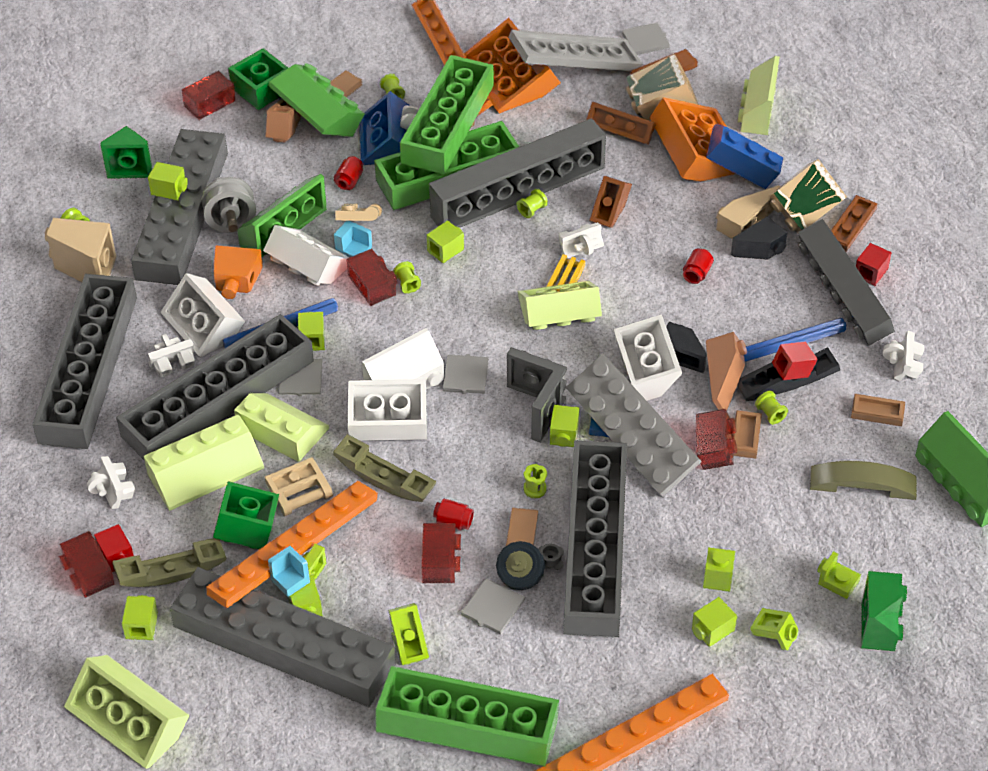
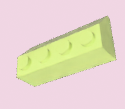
(203, 462)
(125, 710)

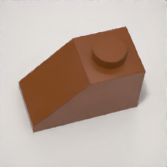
(610, 201)

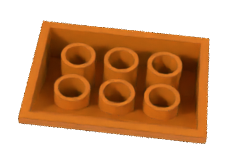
(513, 78)
(686, 135)

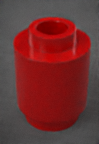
(348, 173)
(697, 265)
(454, 512)

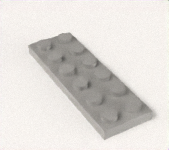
(575, 50)
(631, 420)

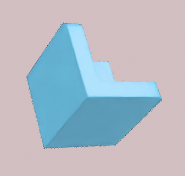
(352, 239)
(289, 571)

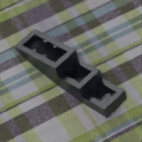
(769, 379)

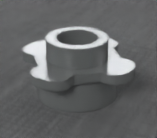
(555, 552)

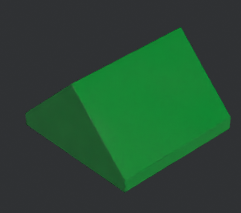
(126, 155)

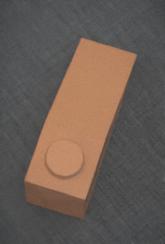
(281, 121)
(725, 367)

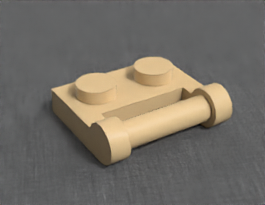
(351, 212)
(296, 479)

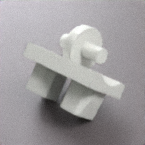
(581, 240)
(171, 351)
(902, 356)
(108, 483)

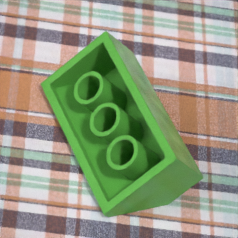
(317, 100)
(291, 210)
(957, 465)

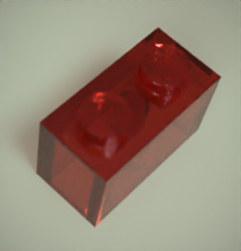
(208, 95)
(371, 276)
(715, 439)
(439, 553)
(86, 563)

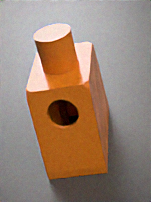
(236, 269)

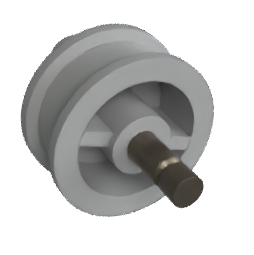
(228, 204)

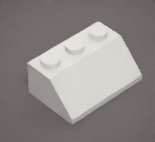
(305, 255)
(201, 314)
(648, 356)
(407, 360)
(387, 409)

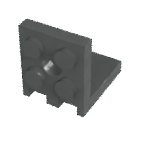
(545, 385)

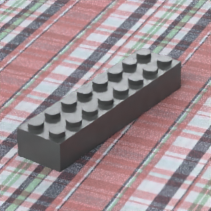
(514, 174)
(176, 224)
(85, 362)
(216, 386)
(595, 539)
(286, 639)

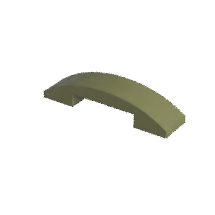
(381, 473)
(864, 475)
(169, 568)

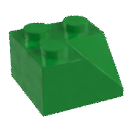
(253, 75)
(246, 516)
(881, 611)

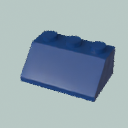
(381, 129)
(743, 156)

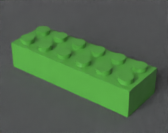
(447, 114)
(409, 185)
(467, 715)

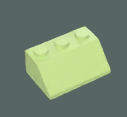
(759, 97)
(549, 306)
(280, 425)

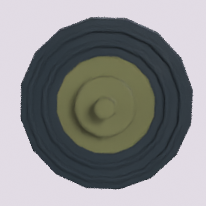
(520, 565)

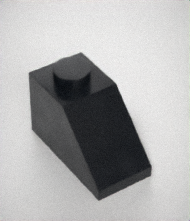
(760, 241)
(687, 347)

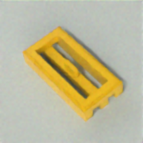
(570, 264)

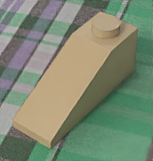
(744, 212)

